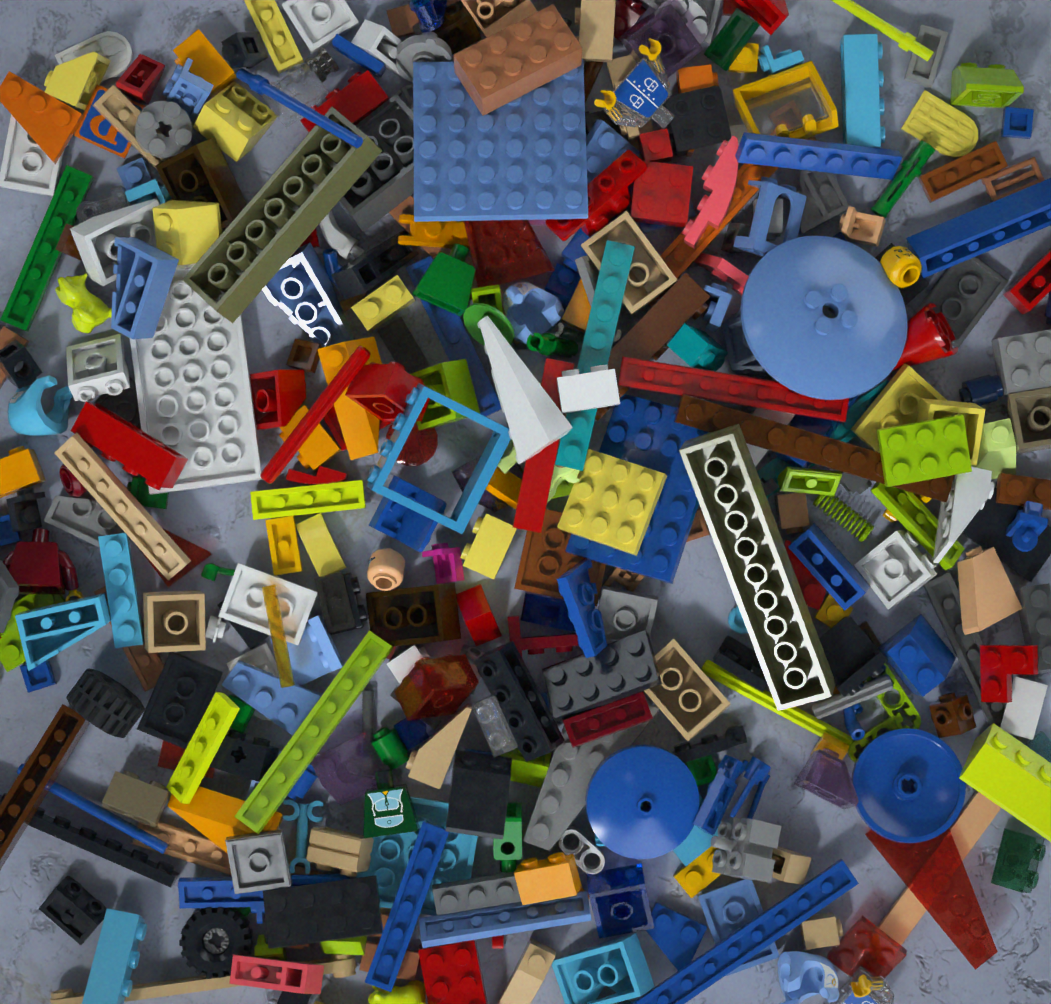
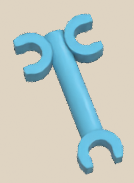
(302, 813)

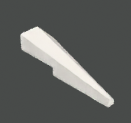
(529, 410)

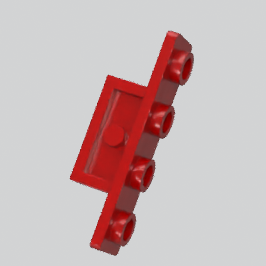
(606, 197)

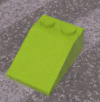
(984, 86)

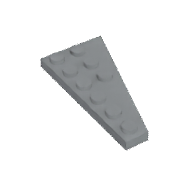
(567, 782)

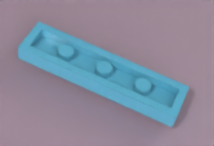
(121, 590)

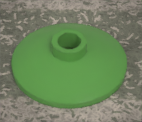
(477, 312)

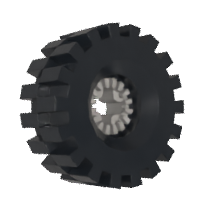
(205, 955)

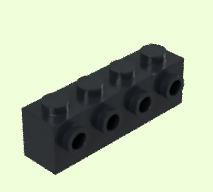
(519, 701)

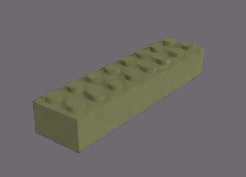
(280, 218)

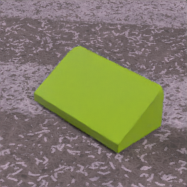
(809, 480)

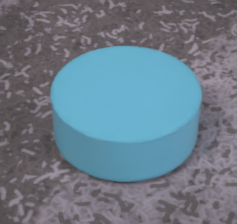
(736, 621)

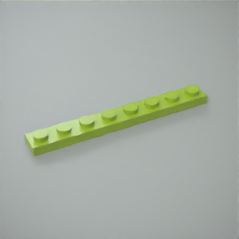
(313, 732)

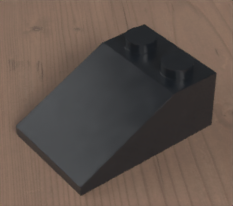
(478, 794)

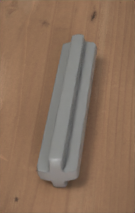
(839, 702)

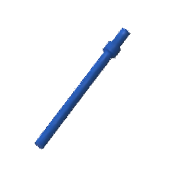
(262, 86)
(106, 816)

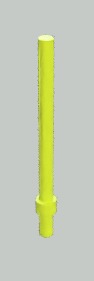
(905, 40)

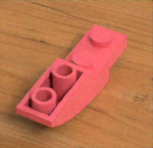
(721, 183)

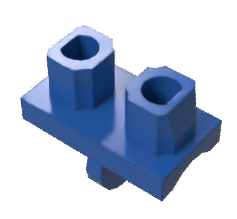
(1027, 526)

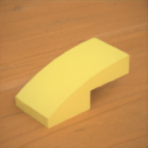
(320, 545)

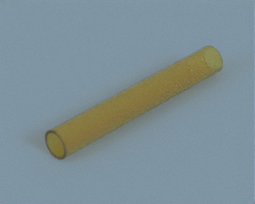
(278, 636)

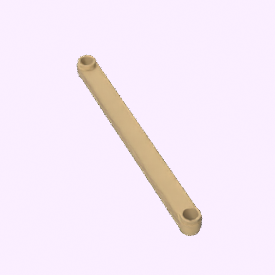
(338, 964)

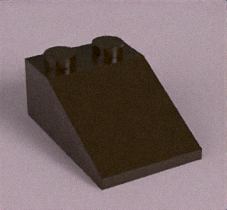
(416, 613)

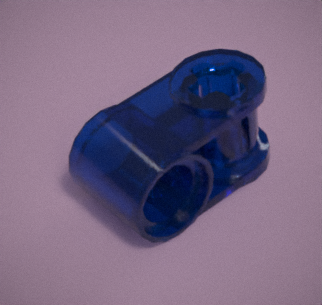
(429, 13)

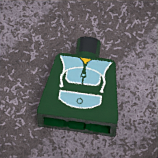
(388, 808)

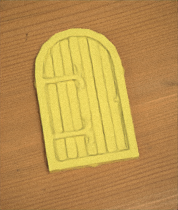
(941, 126)

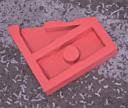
(723, 271)

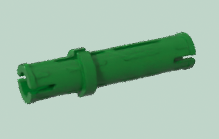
(922, 153)
(549, 344)

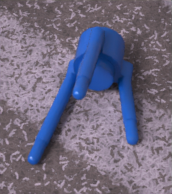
(755, 772)

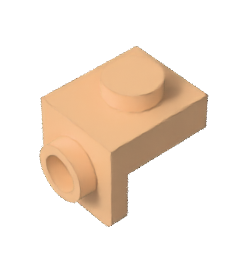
(861, 227)

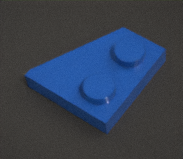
(676, 934)

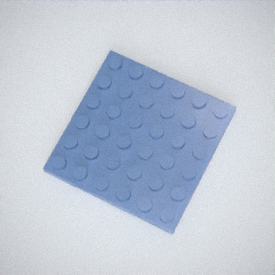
(501, 165)

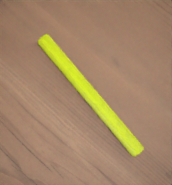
(765, 699)

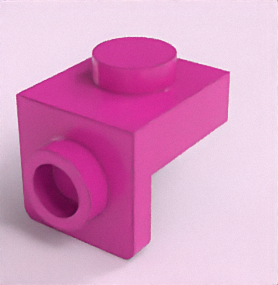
(446, 563)

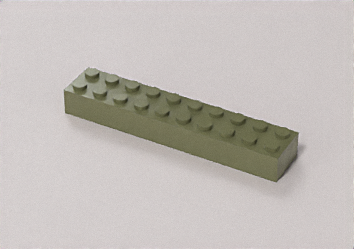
(758, 567)

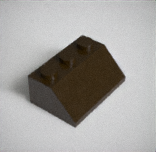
(203, 176)

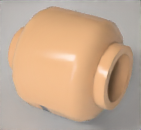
(386, 569)

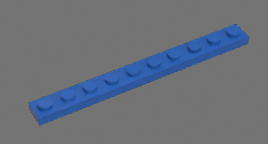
(753, 937)

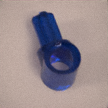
(411, 732)

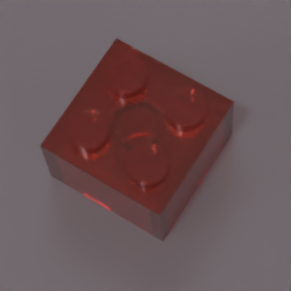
(436, 686)

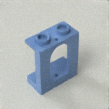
(769, 191)

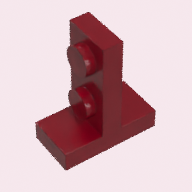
(536, 644)

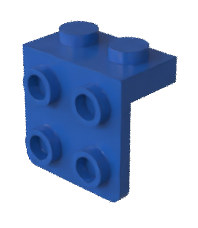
(403, 523)

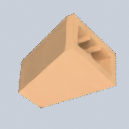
(984, 590)

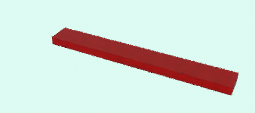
(726, 389)

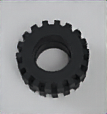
(105, 703)

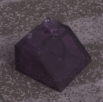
(668, 28)

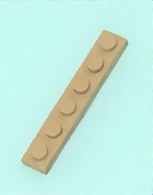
(122, 506)

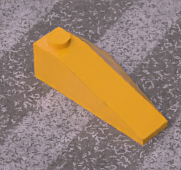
(357, 424)
(214, 816)

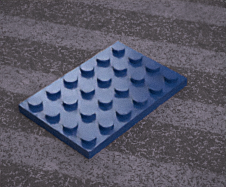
(649, 437)

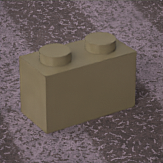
(136, 798)

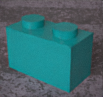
(698, 348)

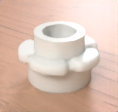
(215, 628)

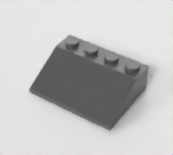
(391, 174)

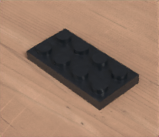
(612, 674)
(322, 912)

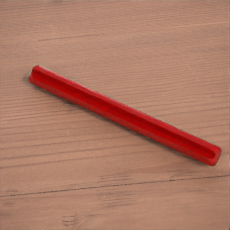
(315, 414)

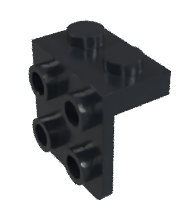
(698, 120)
(851, 656)

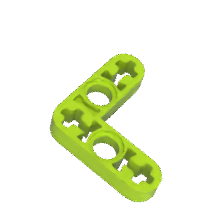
(893, 721)

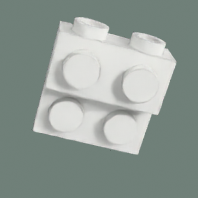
(97, 368)
(896, 568)

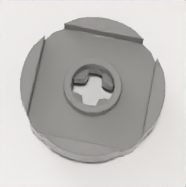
(420, 46)
(170, 114)

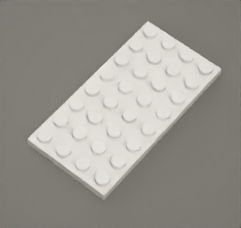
(198, 390)

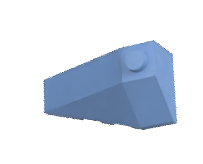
(309, 298)

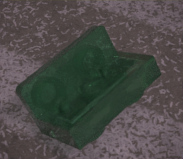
(1018, 861)

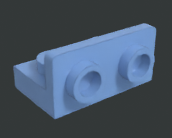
(187, 89)
(717, 309)

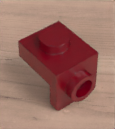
(627, 15)

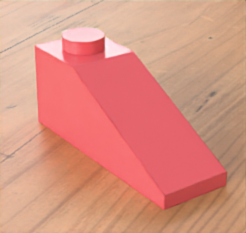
(277, 974)

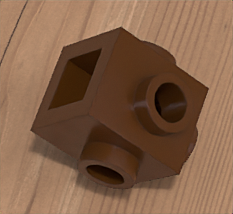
(952, 715)

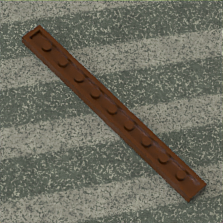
(801, 444)

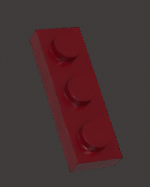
(607, 719)

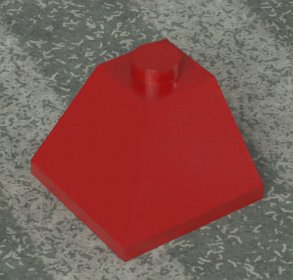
(277, 396)

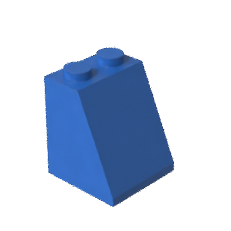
(918, 656)

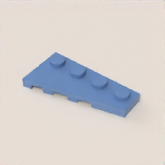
(263, 692)

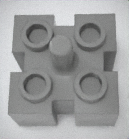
(745, 848)

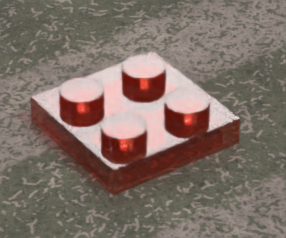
(866, 947)

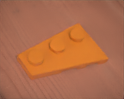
(40, 114)

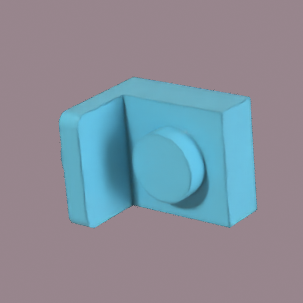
(784, 61)
(147, 192)

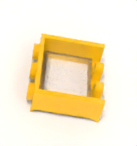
(787, 104)

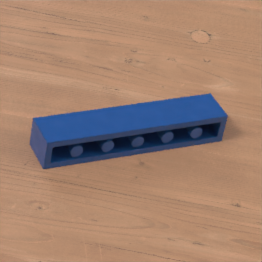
(983, 229)

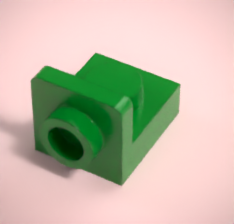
(140, 491)

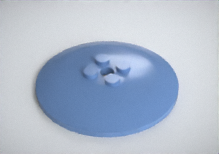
(802, 345)

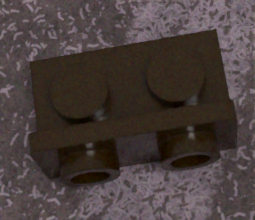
(457, 29)

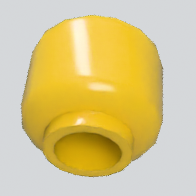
(901, 266)

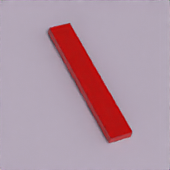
(540, 467)

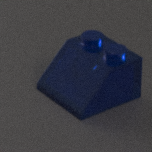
(620, 901)

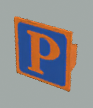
(99, 131)

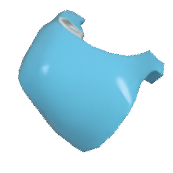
(27, 414)

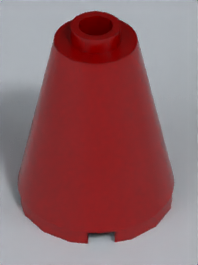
(927, 338)

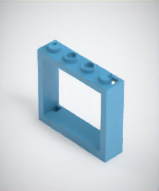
(479, 479)

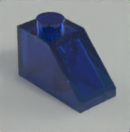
(546, 612)

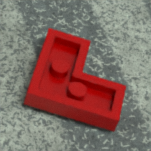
(999, 664)

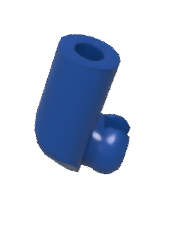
(331, 263)
(852, 723)

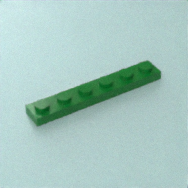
(42, 256)

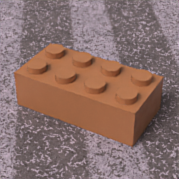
(518, 59)

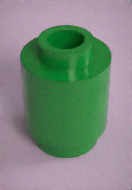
(390, 747)

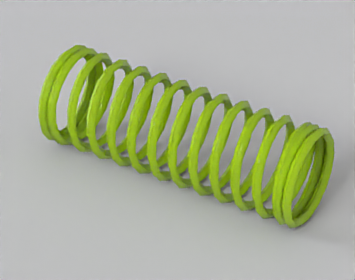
(867, 530)

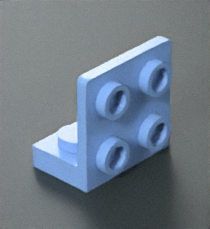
(315, 653)

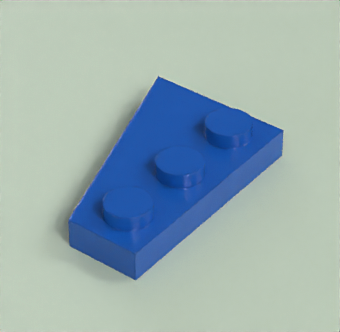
(579, 599)

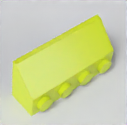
(1011, 777)

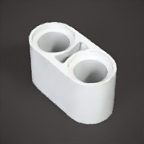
(583, 848)

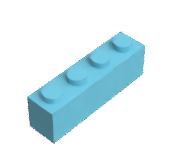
(861, 90)
(115, 958)

